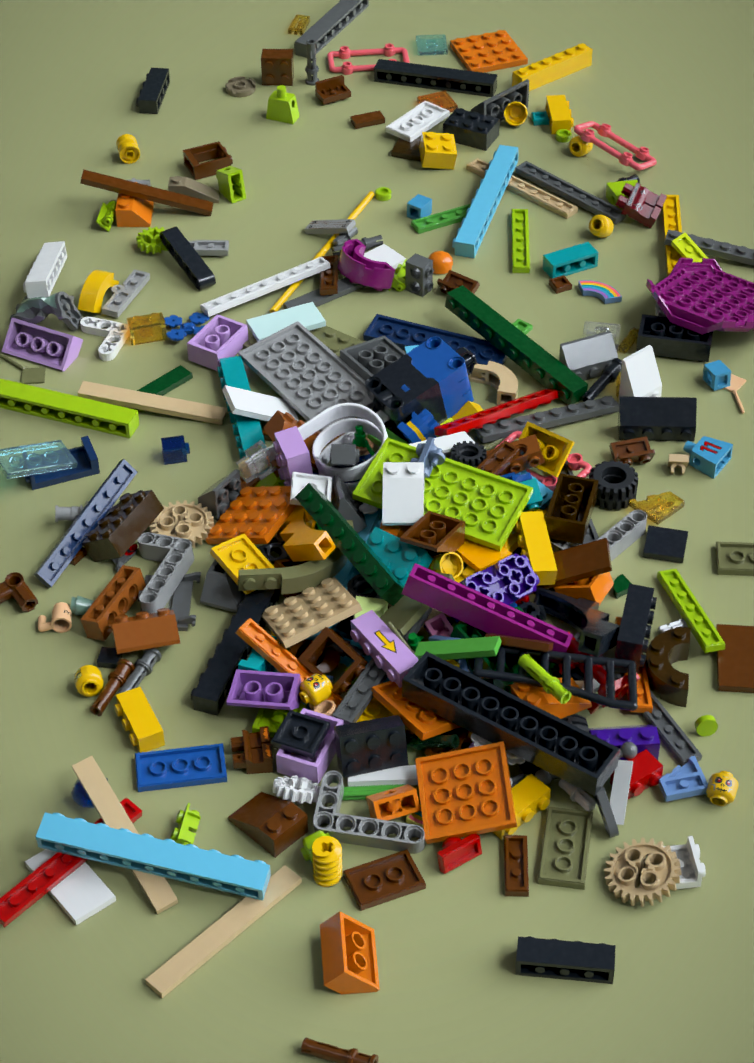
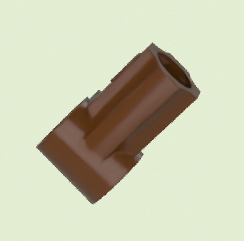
(17, 589)

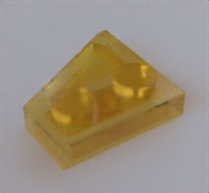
(659, 506)

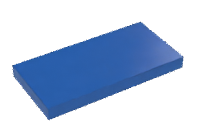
(180, 767)

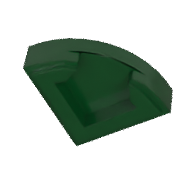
(620, 586)

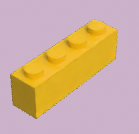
(536, 545)

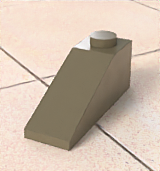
(192, 188)

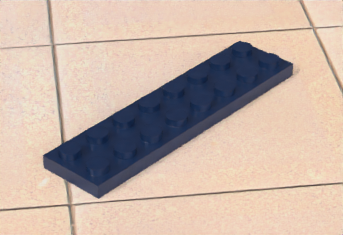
(409, 334)

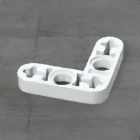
(115, 332)

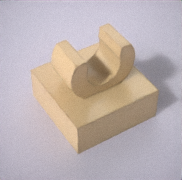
(678, 461)

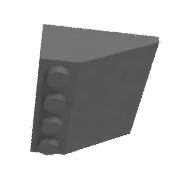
(371, 356)

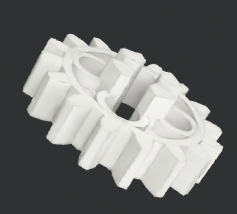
(296, 789)

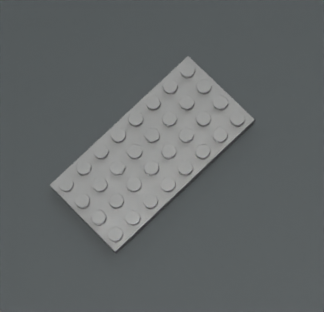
(305, 372)

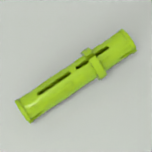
(550, 684)

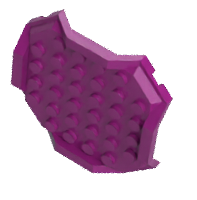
(705, 297)

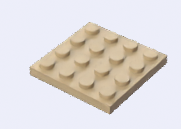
(310, 612)

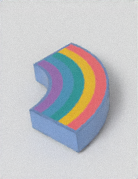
(600, 290)

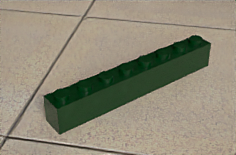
(351, 544)

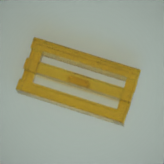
(302, 24)

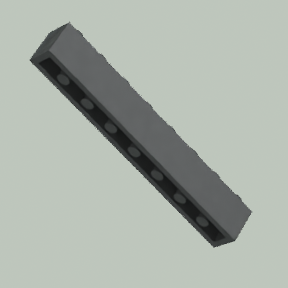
(330, 25)

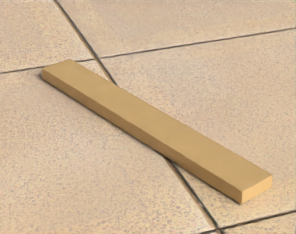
(529, 191)
(152, 402)
(115, 817)
(221, 933)

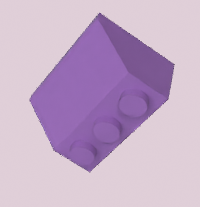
(265, 690)

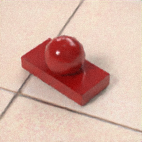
(458, 851)

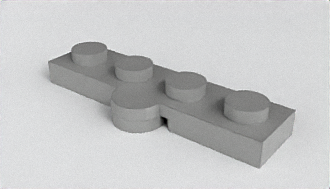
(124, 294)

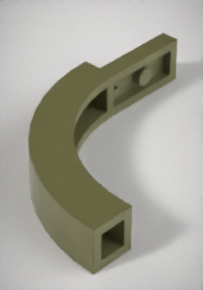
(293, 578)

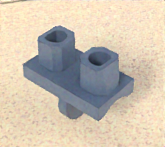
(429, 455)

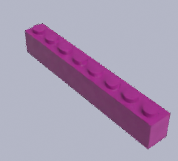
(479, 609)

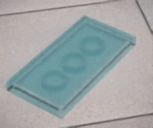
(36, 459)

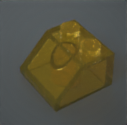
(146, 328)

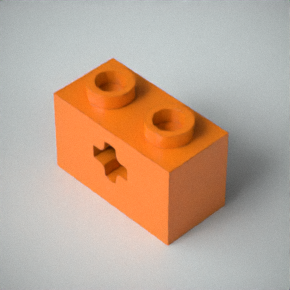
(393, 803)

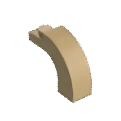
(499, 377)

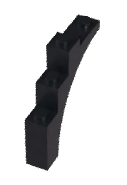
(583, 615)

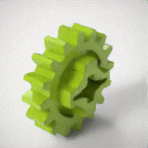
(150, 240)

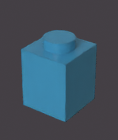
(419, 207)

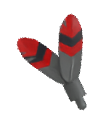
(126, 557)

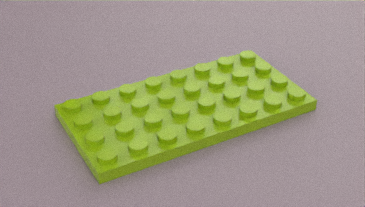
(456, 490)

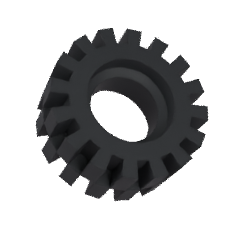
(468, 453)

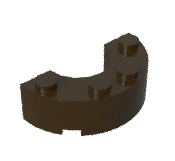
(662, 677)

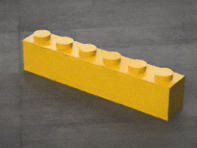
(554, 67)

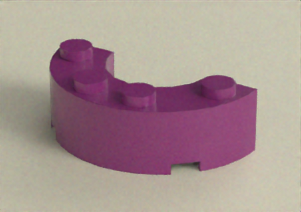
(364, 270)

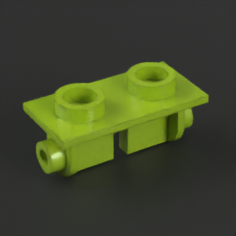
(106, 215)
(399, 280)
(186, 821)

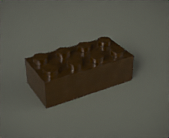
(571, 508)
(122, 525)

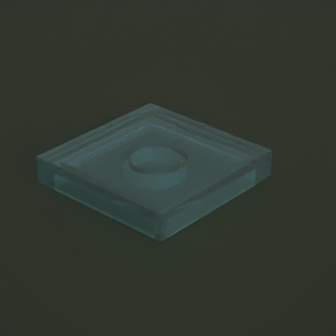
(431, 45)

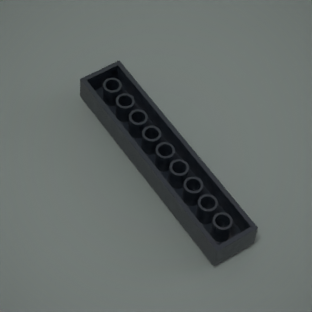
(504, 717)

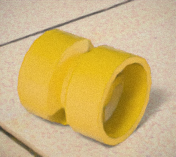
(128, 148)
(447, 563)

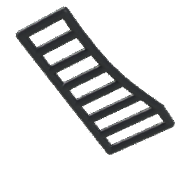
(567, 658)

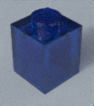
(174, 449)

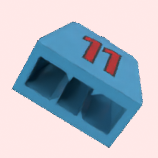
(709, 455)

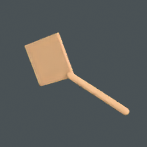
(735, 384)

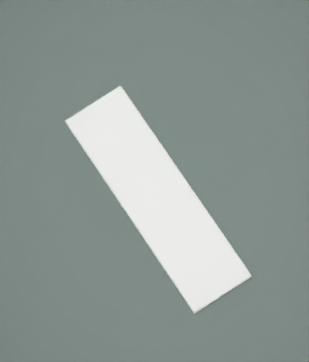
(620, 790)

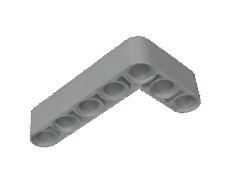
(619, 536)
(176, 560)
(360, 824)

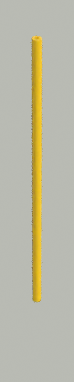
(322, 252)

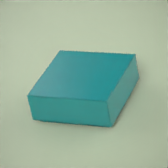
(540, 118)

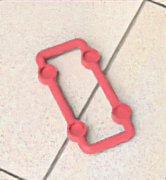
(345, 53)
(626, 158)
(574, 460)

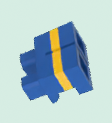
(419, 427)

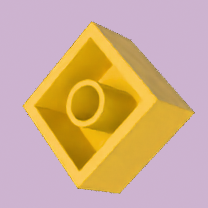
(437, 150)

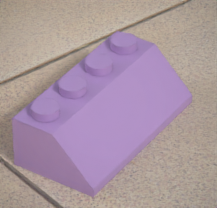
(41, 344)

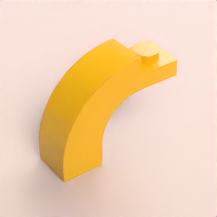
(94, 290)

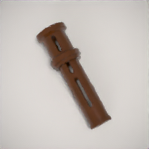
(115, 681)
(334, 1053)

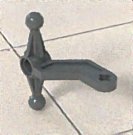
(627, 750)

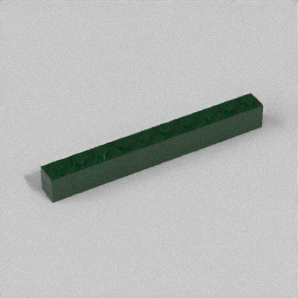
(516, 345)

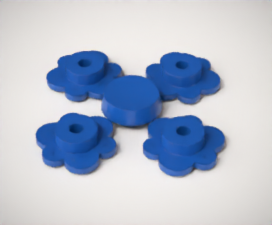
(185, 328)

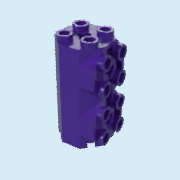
(505, 581)

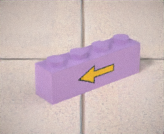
(383, 646)

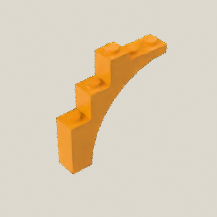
(302, 540)

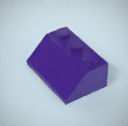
(641, 735)

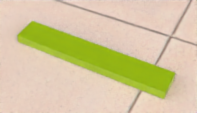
(520, 241)
(691, 610)

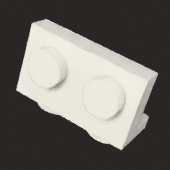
(691, 868)

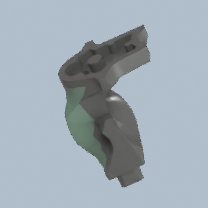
(38, 308)

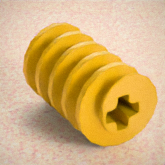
(327, 861)

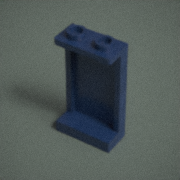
(87, 466)

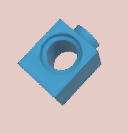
(717, 375)

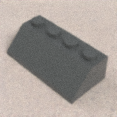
(496, 105)

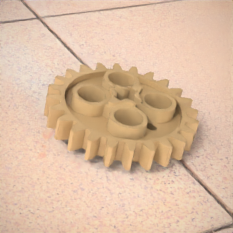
(184, 521)
(624, 867)

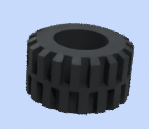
(616, 484)

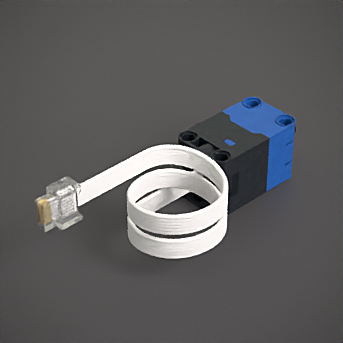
(425, 377)

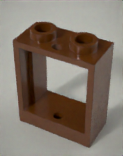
(203, 153)
(319, 645)

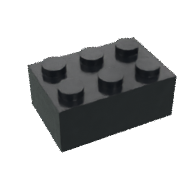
(472, 128)
(371, 745)

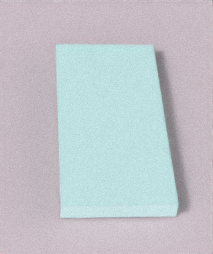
(273, 322)

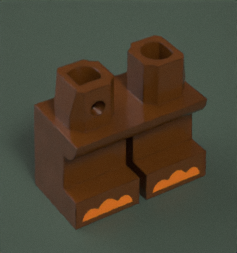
(257, 751)

